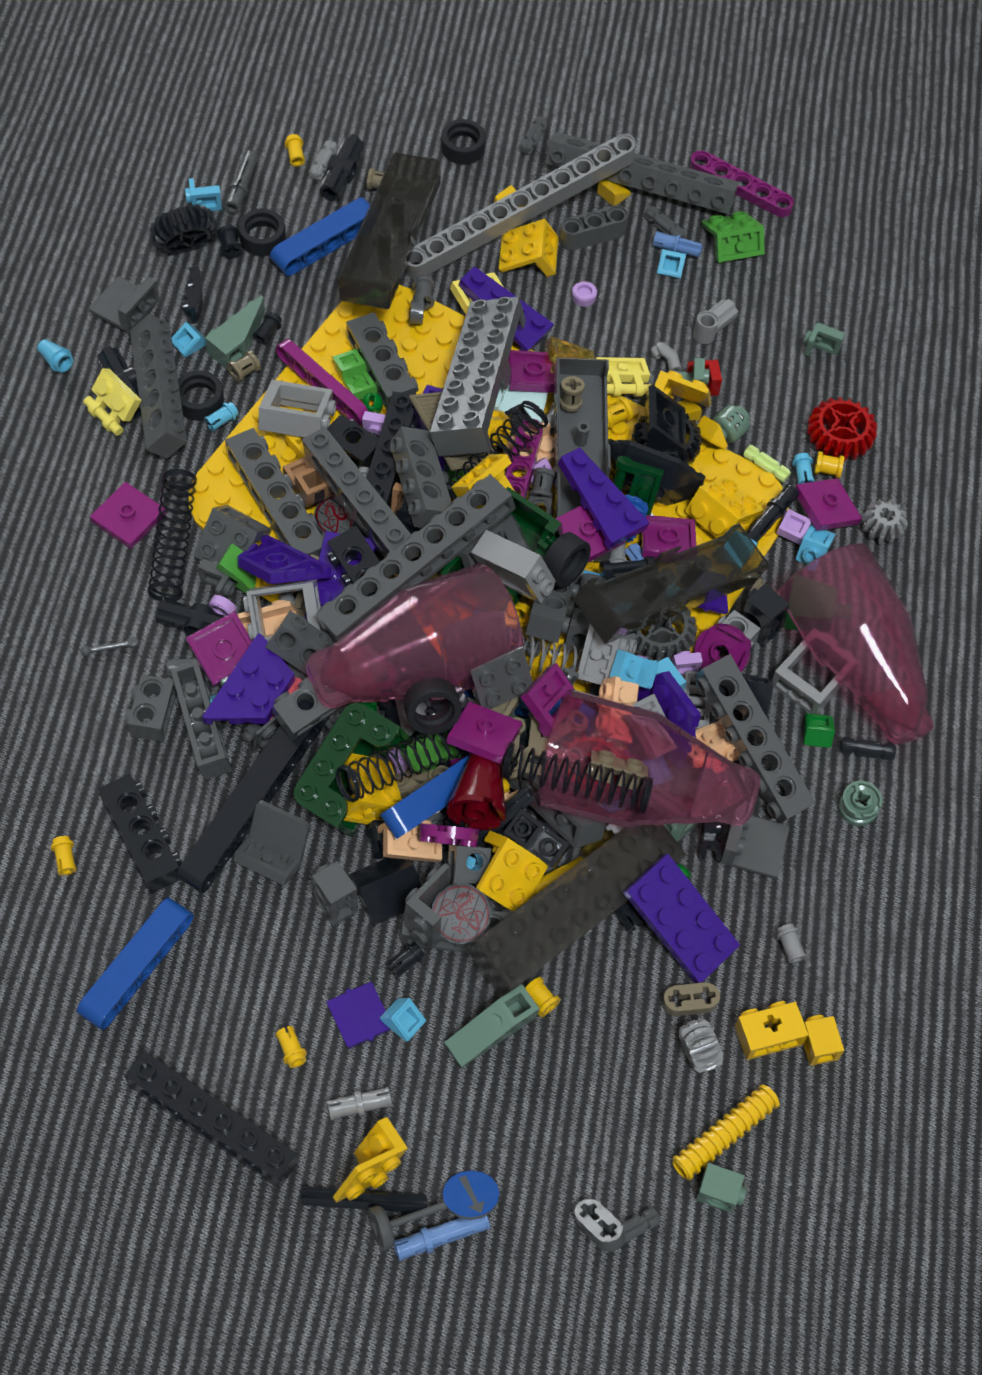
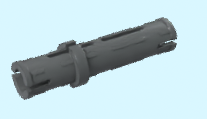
(238, 189)

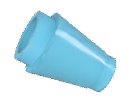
(56, 356)

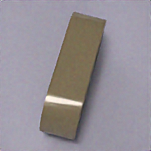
(692, 1005)

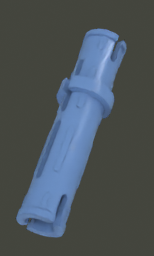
(437, 1236)

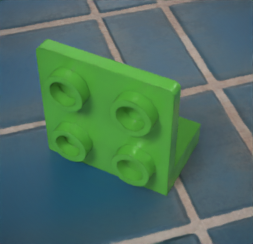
(736, 236)

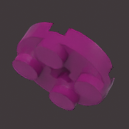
(727, 636)
(448, 835)

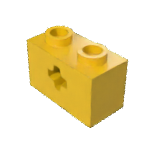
(761, 1041)

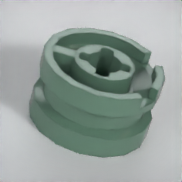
(857, 813)

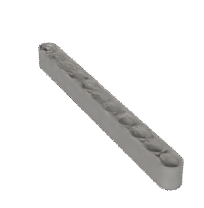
(527, 196)

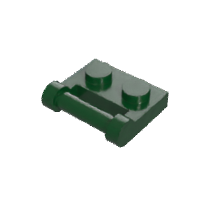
(645, 481)

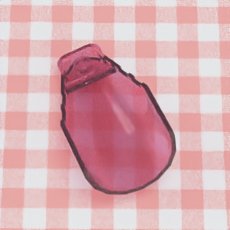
(420, 634)
(864, 636)
(688, 776)

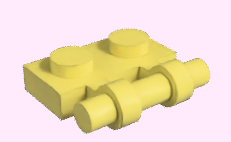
(627, 370)
(117, 396)

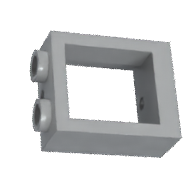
(295, 422)
(515, 566)
(253, 605)
(798, 689)

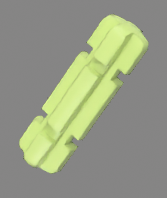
(767, 463)

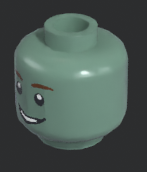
(733, 421)

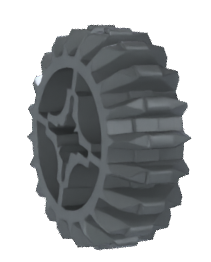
(666, 641)

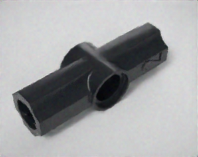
(341, 168)
(112, 359)
(186, 617)

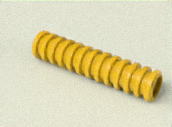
(725, 1132)

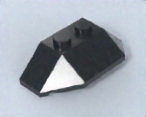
(678, 479)

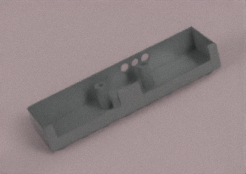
(476, 377)
(581, 428)

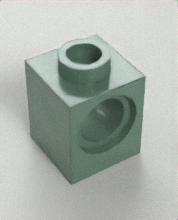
(721, 1188)

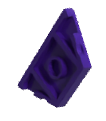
(281, 563)
(251, 687)
(673, 701)

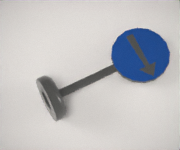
(465, 1195)

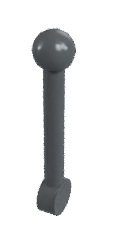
(132, 643)

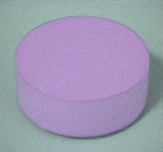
(584, 294)
(222, 605)

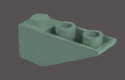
(236, 334)
(493, 1026)

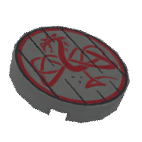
(332, 516)
(463, 913)

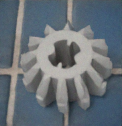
(884, 521)
(701, 1045)

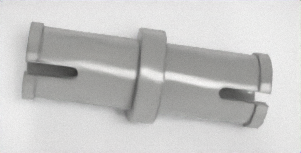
(359, 1103)

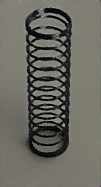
(536, 409)
(174, 597)
(356, 775)
(645, 795)

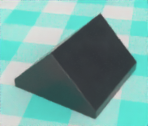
(664, 422)
(385, 887)

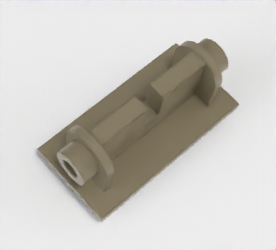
(609, 760)

